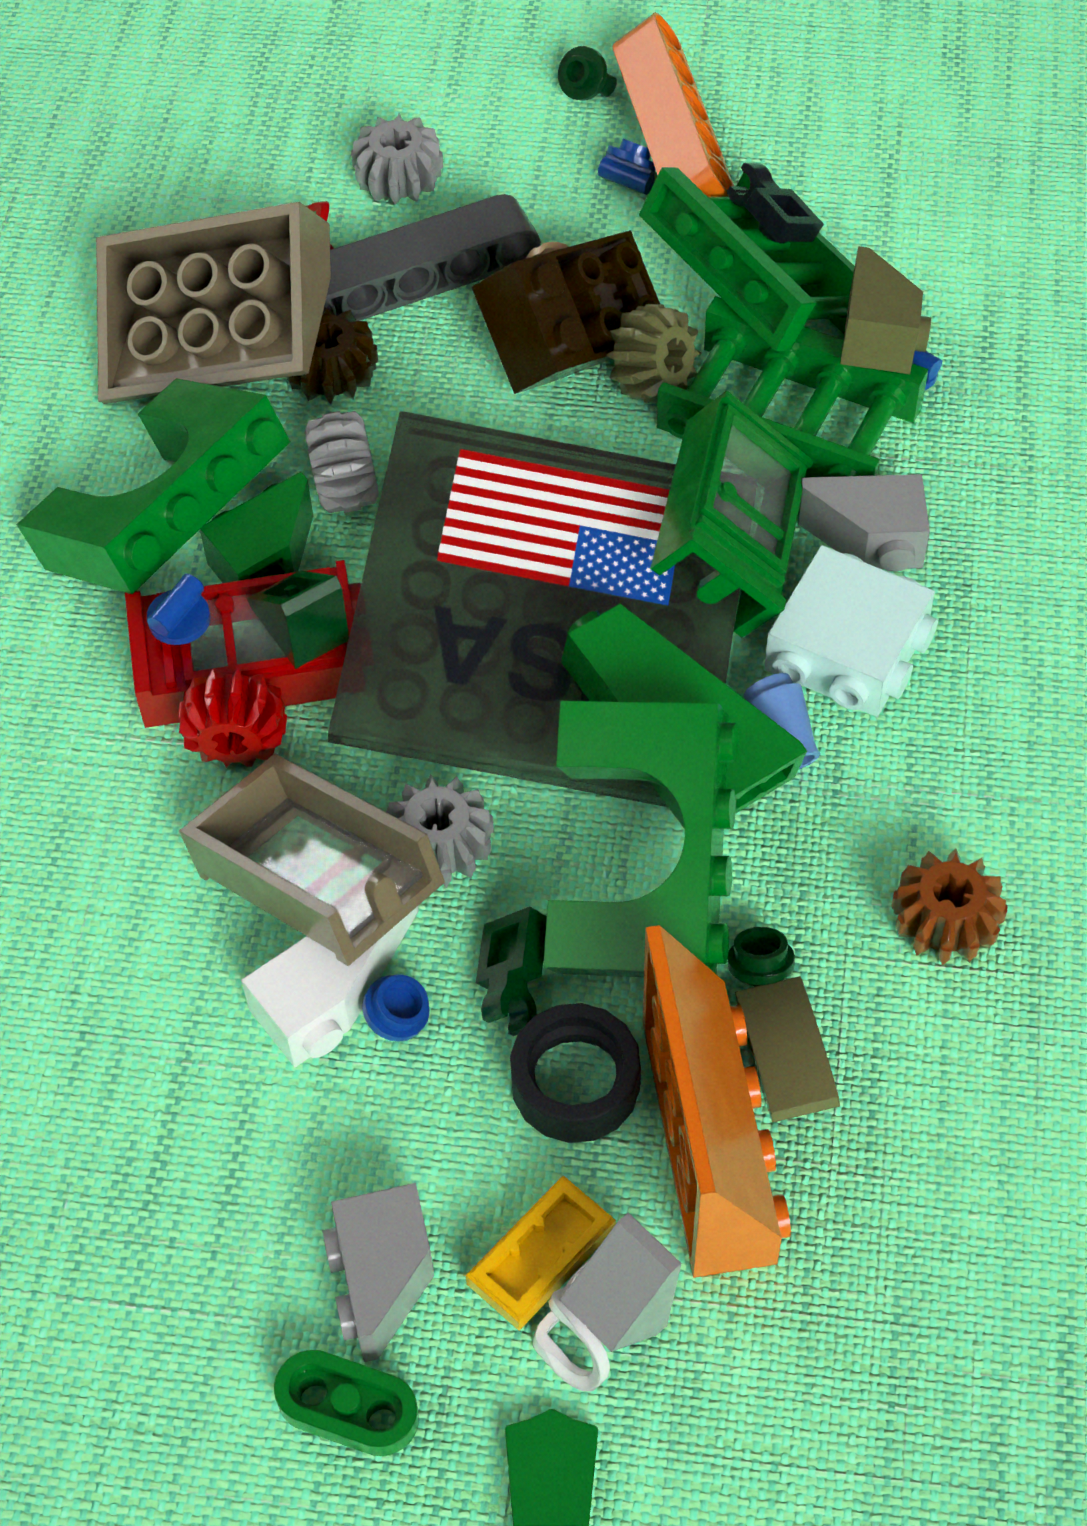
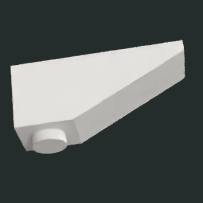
(312, 998)

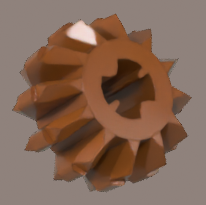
(949, 906)

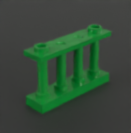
(762, 280)
(810, 362)

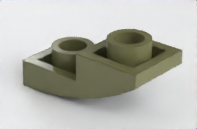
(787, 1049)

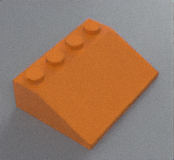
(709, 1113)

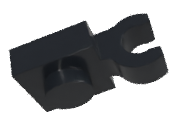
(778, 210)

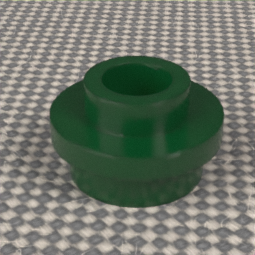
(761, 956)

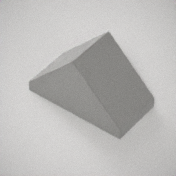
(625, 1287)

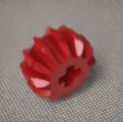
(232, 718)

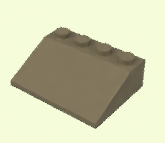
(210, 300)

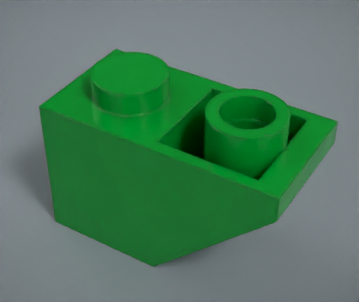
(261, 534)

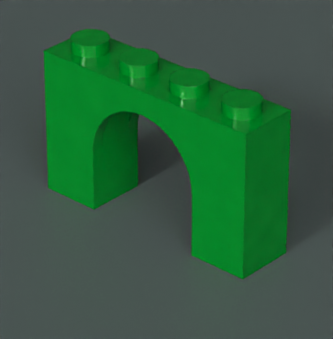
(121, 540)
(688, 754)

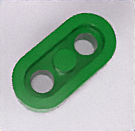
(350, 1401)

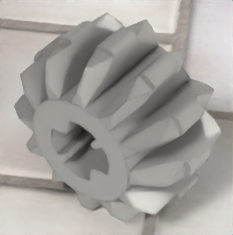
(397, 159)
(341, 462)
(452, 820)

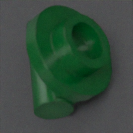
(584, 74)

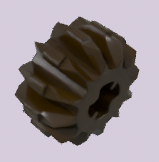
(341, 358)

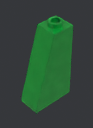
(629, 661)

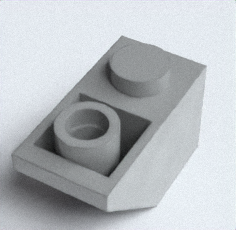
(385, 1261)

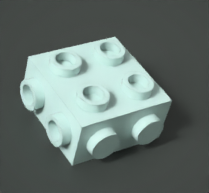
(851, 631)

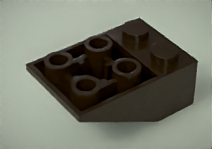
(558, 307)

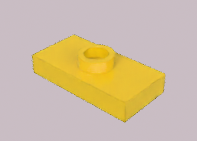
(540, 1252)

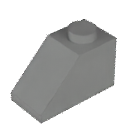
(869, 517)

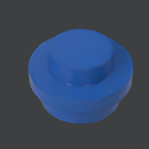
(396, 1007)

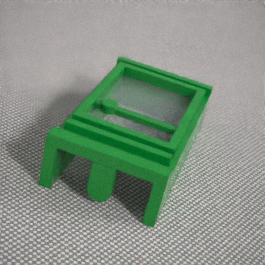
(734, 508)

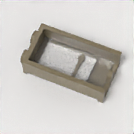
(314, 856)

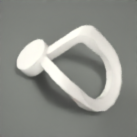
(554, 1356)

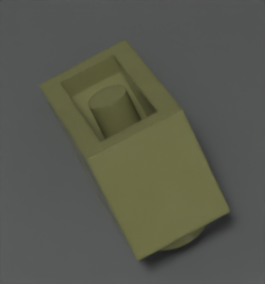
(883, 317)

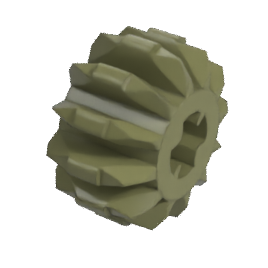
(653, 349)

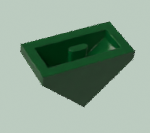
(303, 615)

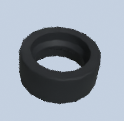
(566, 1025)

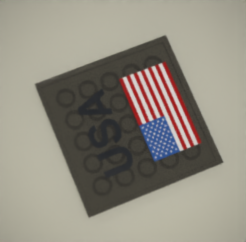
(478, 575)

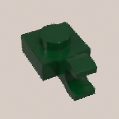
(508, 959)

